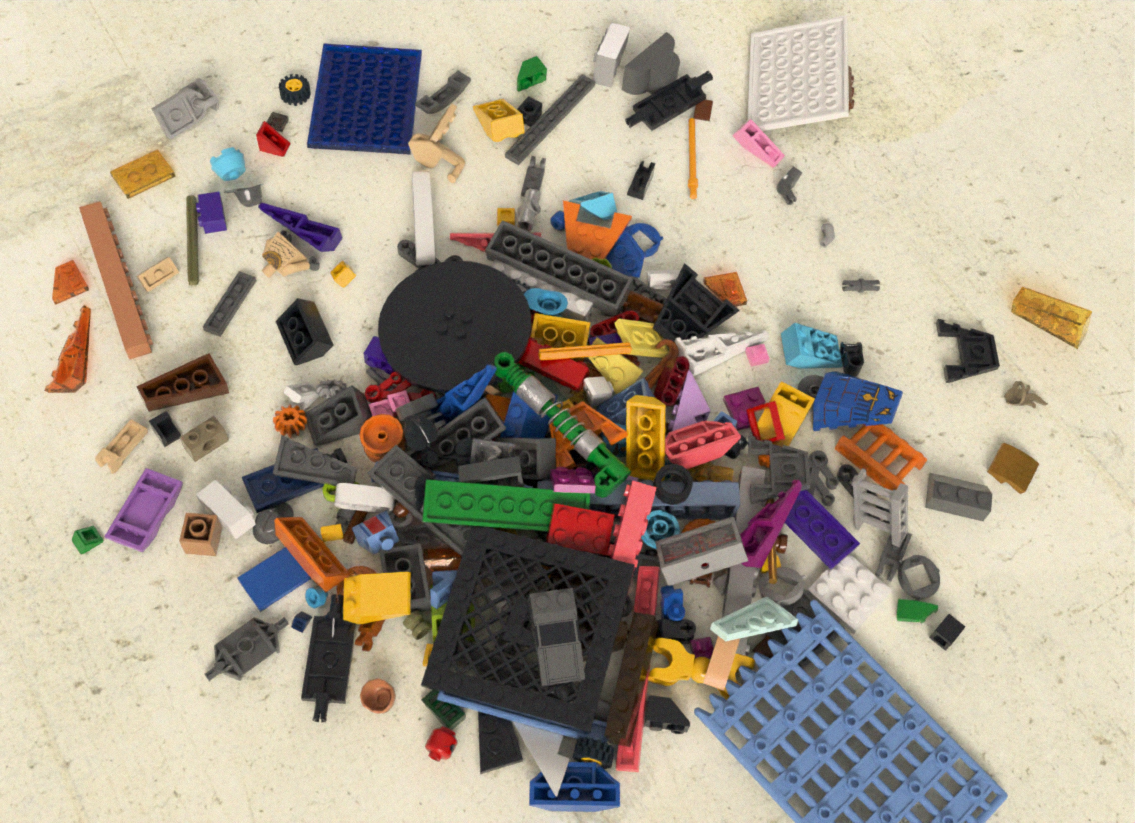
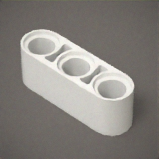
(363, 498)

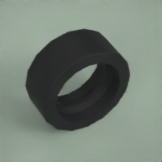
(681, 472)

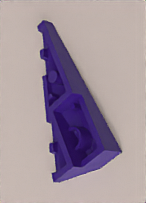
(320, 236)

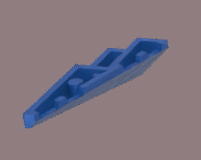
(463, 395)

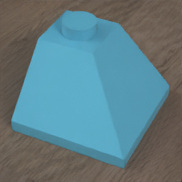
(599, 204)

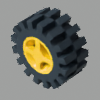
(294, 89)
(594, 751)

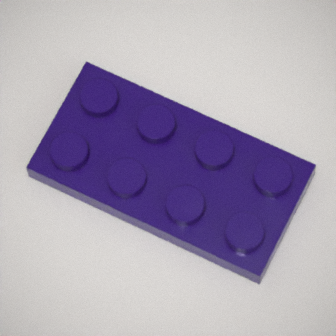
(820, 530)

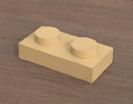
(157, 274)

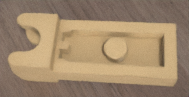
(121, 446)

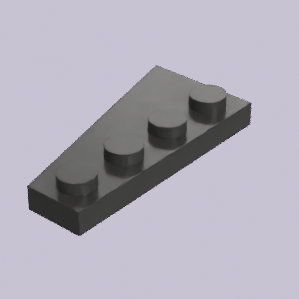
(306, 464)

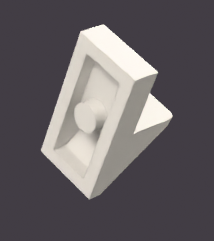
(302, 395)

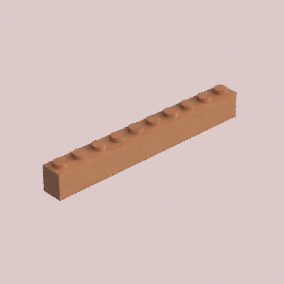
(115, 281)

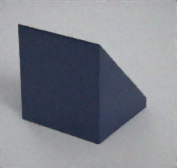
(301, 621)

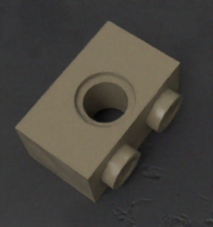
(204, 438)

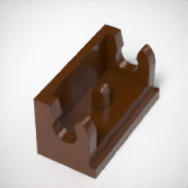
(646, 308)

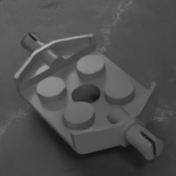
(234, 661)

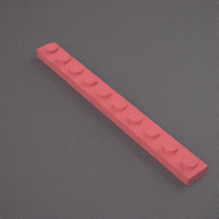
(645, 602)

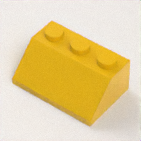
(560, 332)

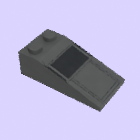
(556, 636)

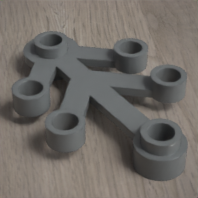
(815, 479)

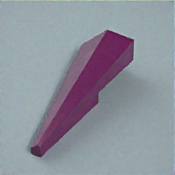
(766, 525)

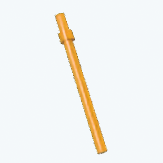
(693, 181)

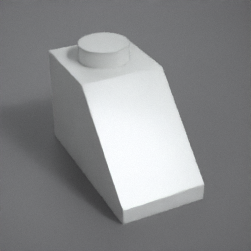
(597, 390)

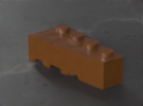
(184, 384)

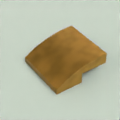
(1013, 467)

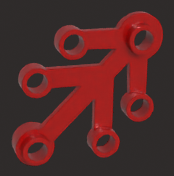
(382, 394)

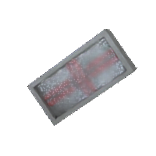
(701, 551)

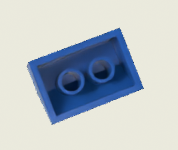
(523, 421)

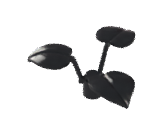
(419, 435)

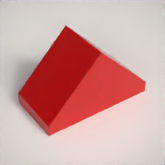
(271, 141)

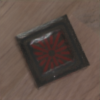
(278, 121)

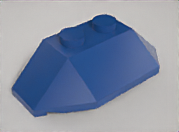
(583, 789)

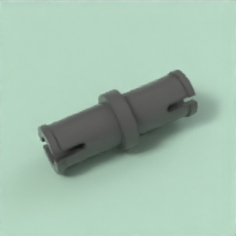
(860, 285)

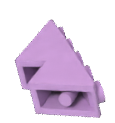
(691, 405)

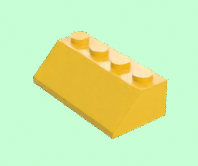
(645, 436)

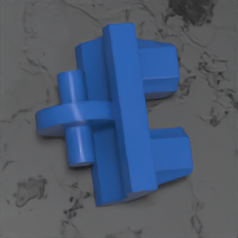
(672, 603)

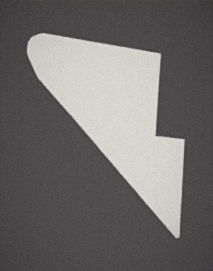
(544, 749)

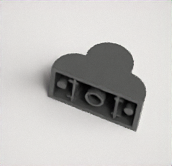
(652, 68)

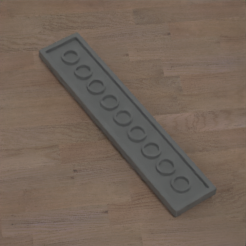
(398, 475)

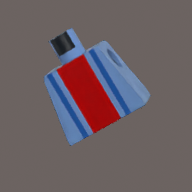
(376, 533)

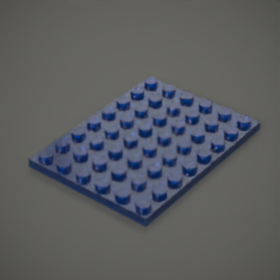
(365, 99)

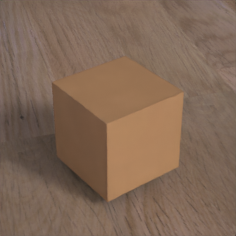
(200, 534)

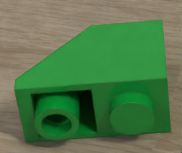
(531, 73)

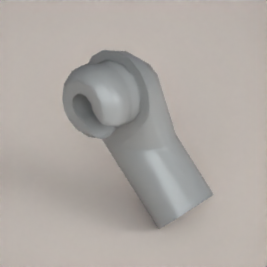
(829, 236)

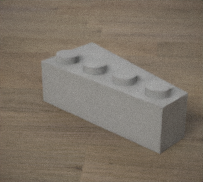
(610, 54)

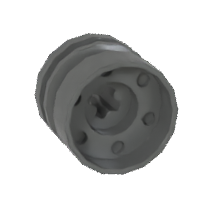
(423, 408)

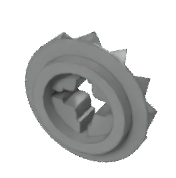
(330, 388)

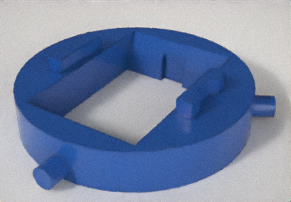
(650, 232)

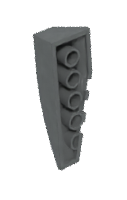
(477, 422)

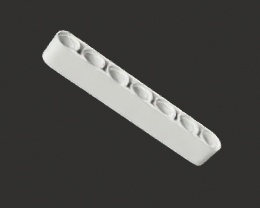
(423, 218)

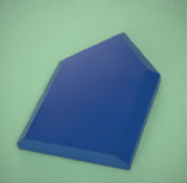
(626, 256)

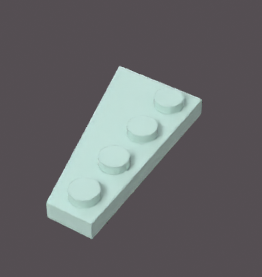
(753, 619)

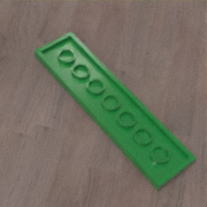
(494, 504)

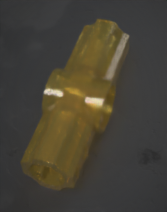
(711, 472)

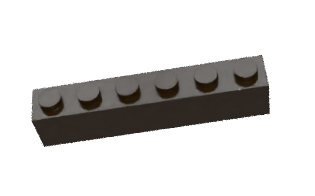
(631, 679)

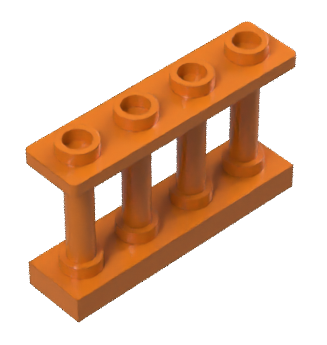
(876, 470)

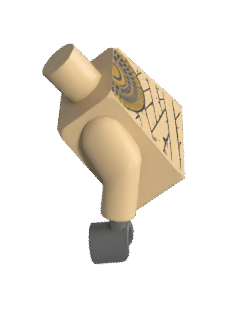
(285, 257)

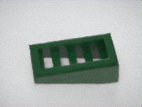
(454, 721)

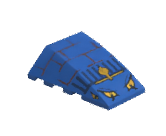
(853, 401)

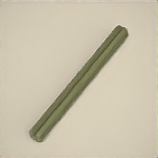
(192, 240)

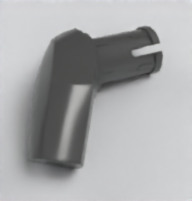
(787, 183)

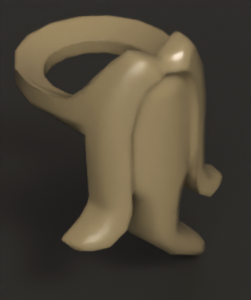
(1021, 396)

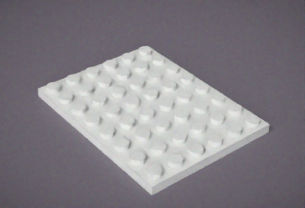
(799, 74)

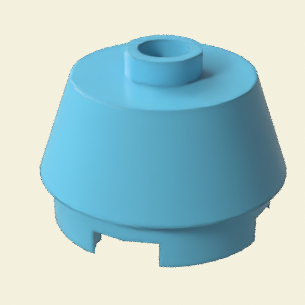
(229, 164)
(660, 526)

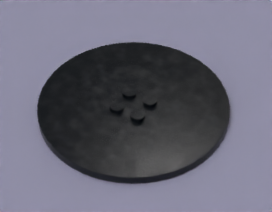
(452, 323)

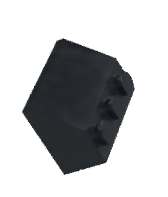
(304, 332)

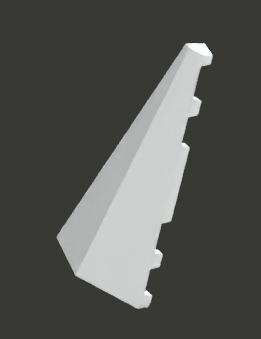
(716, 348)

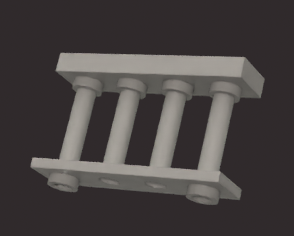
(898, 507)

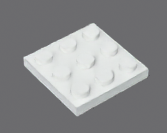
(849, 592)

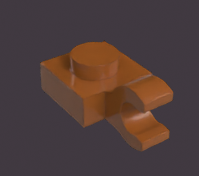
(367, 631)

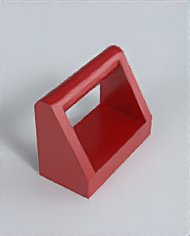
(775, 418)

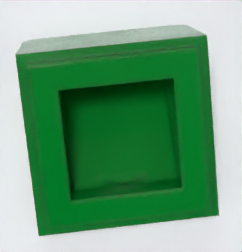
(86, 539)

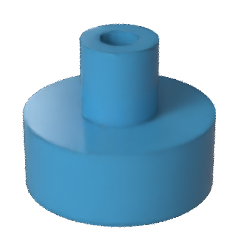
(315, 596)

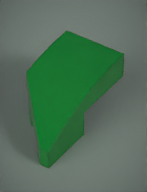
(914, 610)

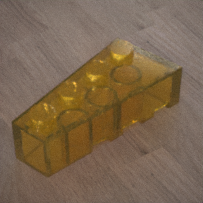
(1052, 315)

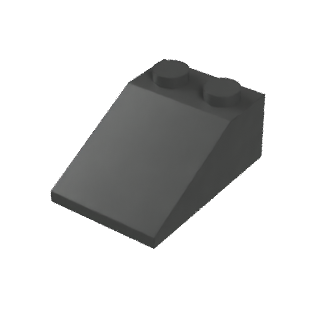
(338, 416)
(535, 455)

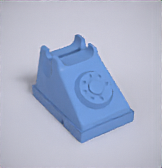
(616, 407)

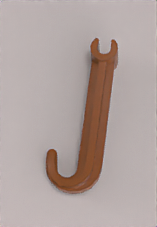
(653, 377)

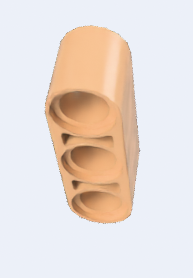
(721, 663)

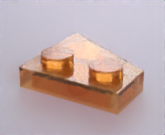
(67, 282)
(727, 287)

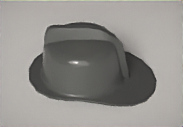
(248, 196)
(265, 527)

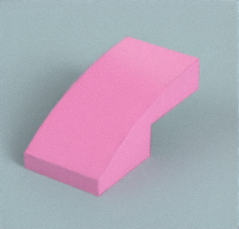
(390, 404)

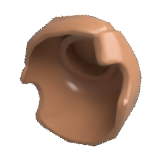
(378, 696)

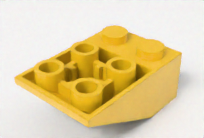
(792, 409)

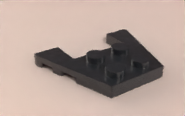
(976, 351)

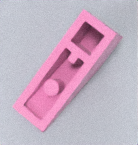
(758, 144)

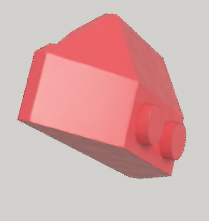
(700, 443)

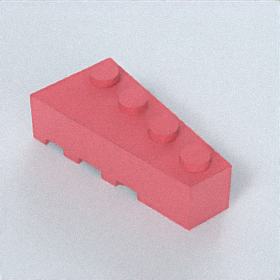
(632, 522)

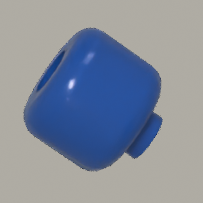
(558, 221)

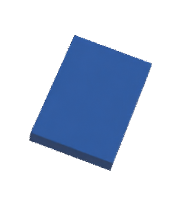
(273, 579)

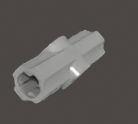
(529, 209)

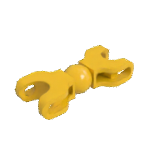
(683, 665)

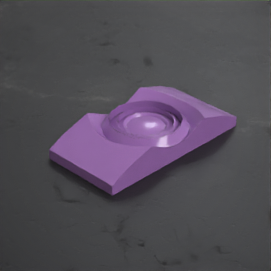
(144, 510)

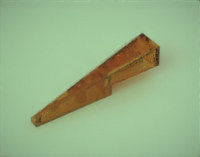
(73, 359)

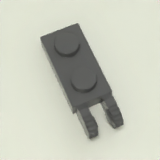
(534, 176)
(891, 555)

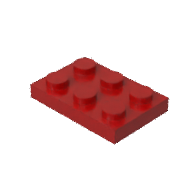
(580, 529)

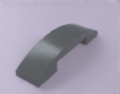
(446, 95)

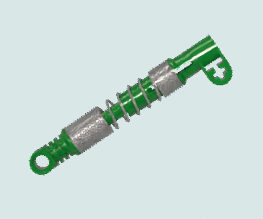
(585, 440)

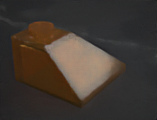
(441, 559)

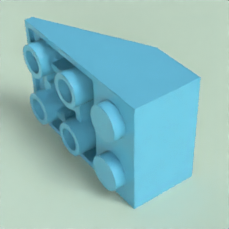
(810, 348)

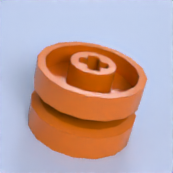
(380, 435)

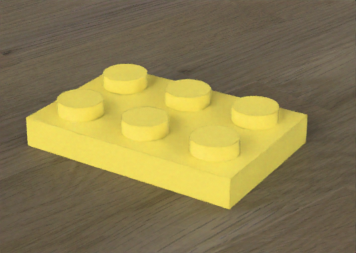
(641, 338)

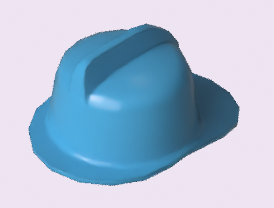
(546, 301)

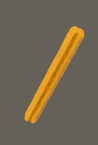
(584, 351)

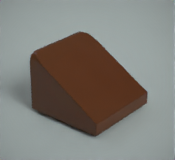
(703, 110)

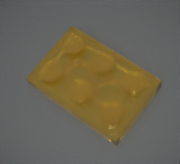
(142, 174)

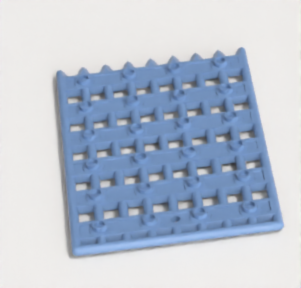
(834, 736)

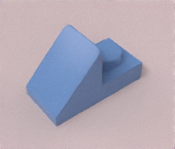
(442, 587)

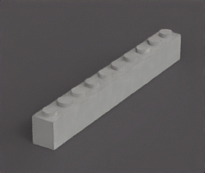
(740, 578)

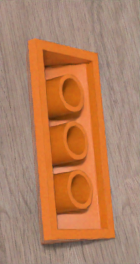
(310, 552)

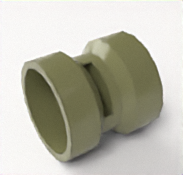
(417, 625)

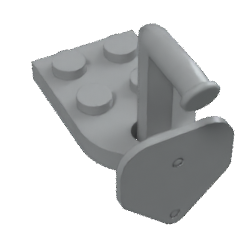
(185, 108)

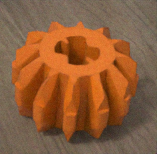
(290, 420)

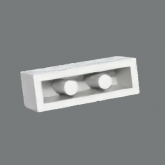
(228, 508)

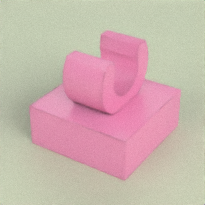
(757, 355)

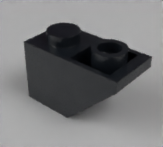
(665, 714)

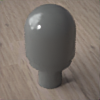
(344, 516)

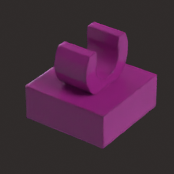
(702, 647)

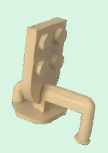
(429, 151)

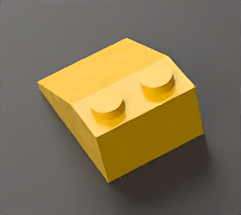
(499, 119)
(376, 597)

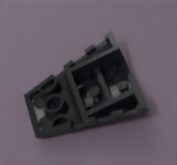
(691, 309)

